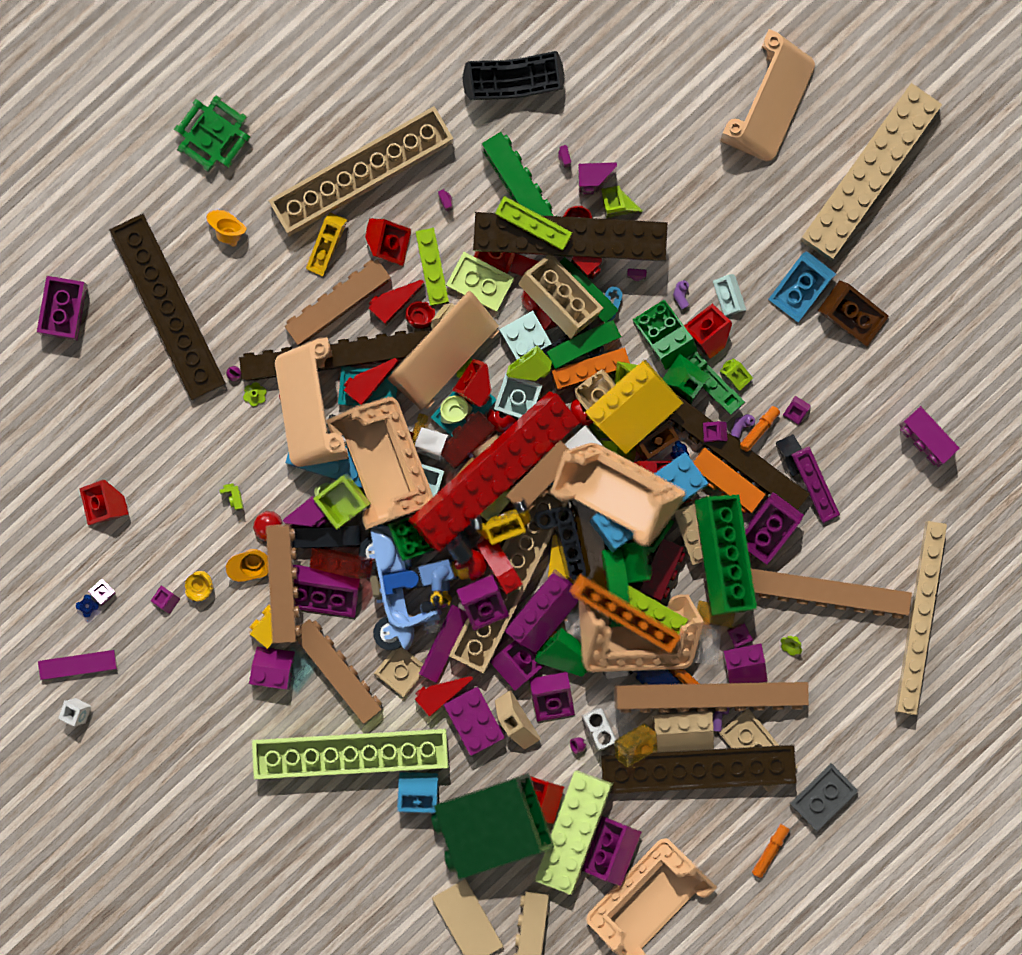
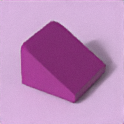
(797, 410)
(715, 431)
(165, 599)

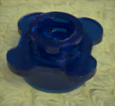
(92, 606)

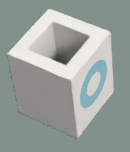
(74, 712)

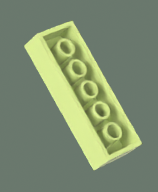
(574, 832)

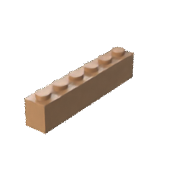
(338, 302)
(282, 583)
(337, 671)

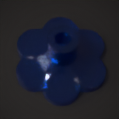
(678, 449)

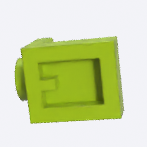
(736, 373)
(235, 499)

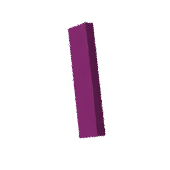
(815, 484)
(443, 644)
(77, 664)

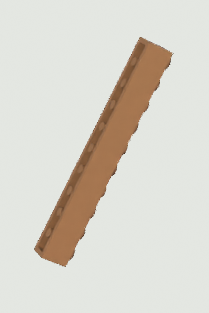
(832, 593)
(711, 695)

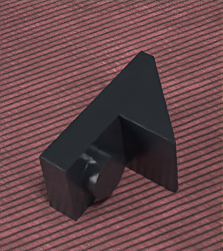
(787, 447)

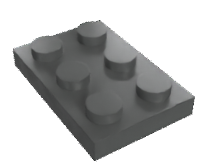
(824, 797)

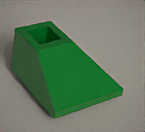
(685, 379)

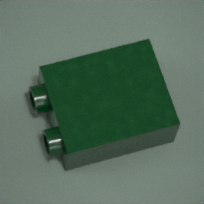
(492, 826)

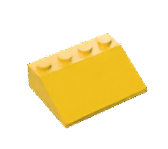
(634, 406)

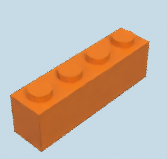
(581, 371)
(727, 480)

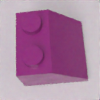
(594, 176)
(307, 515)
(482, 602)
(516, 664)
(745, 664)
(272, 668)
(552, 696)

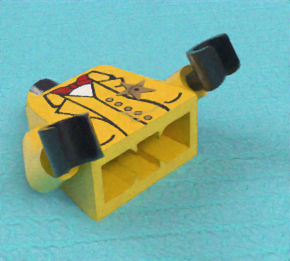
(505, 524)

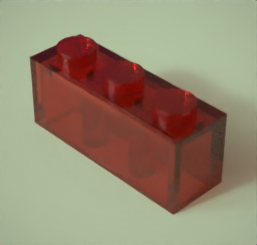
(466, 439)
(341, 563)

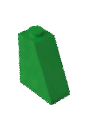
(562, 653)

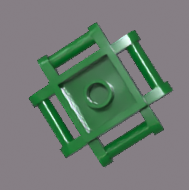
(212, 133)

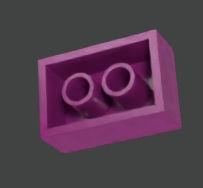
(62, 308)
(928, 437)
(771, 527)
(474, 721)

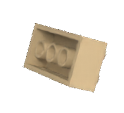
(560, 295)

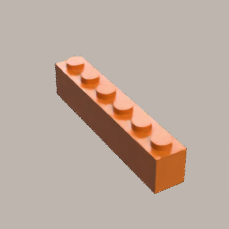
(625, 613)

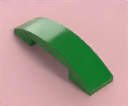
(609, 308)
(583, 344)
(716, 387)
(616, 578)

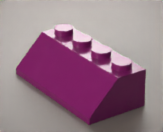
(326, 592)
(543, 612)

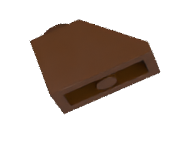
(656, 441)

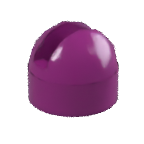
(231, 377)
(577, 745)

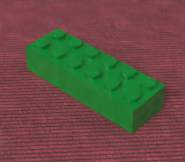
(513, 175)
(725, 554)

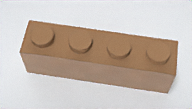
(539, 478)

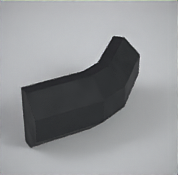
(513, 77)

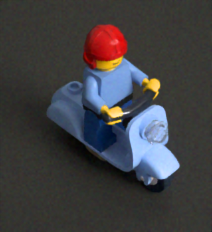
(397, 627)

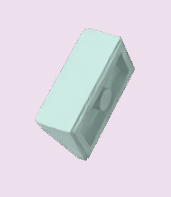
(729, 295)

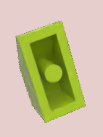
(530, 365)

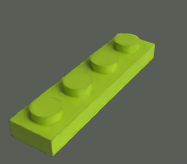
(533, 223)
(432, 266)
(656, 610)

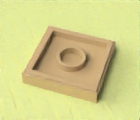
(400, 671)

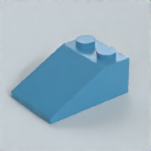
(802, 286)

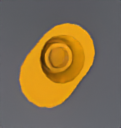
(226, 226)
(247, 565)

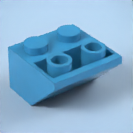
(417, 792)

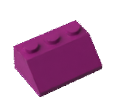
(611, 851)

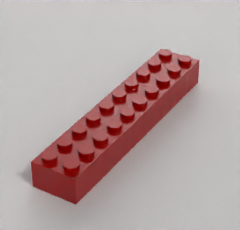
(494, 471)

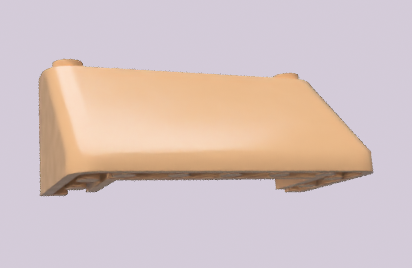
(774, 101)
(444, 351)
(303, 405)
(383, 460)
(617, 489)
(627, 651)
(647, 898)

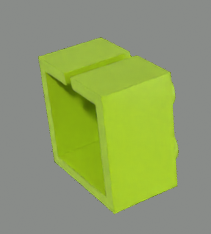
(342, 500)

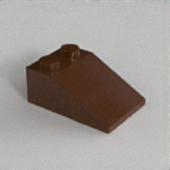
(853, 313)

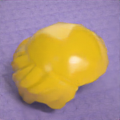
(198, 586)

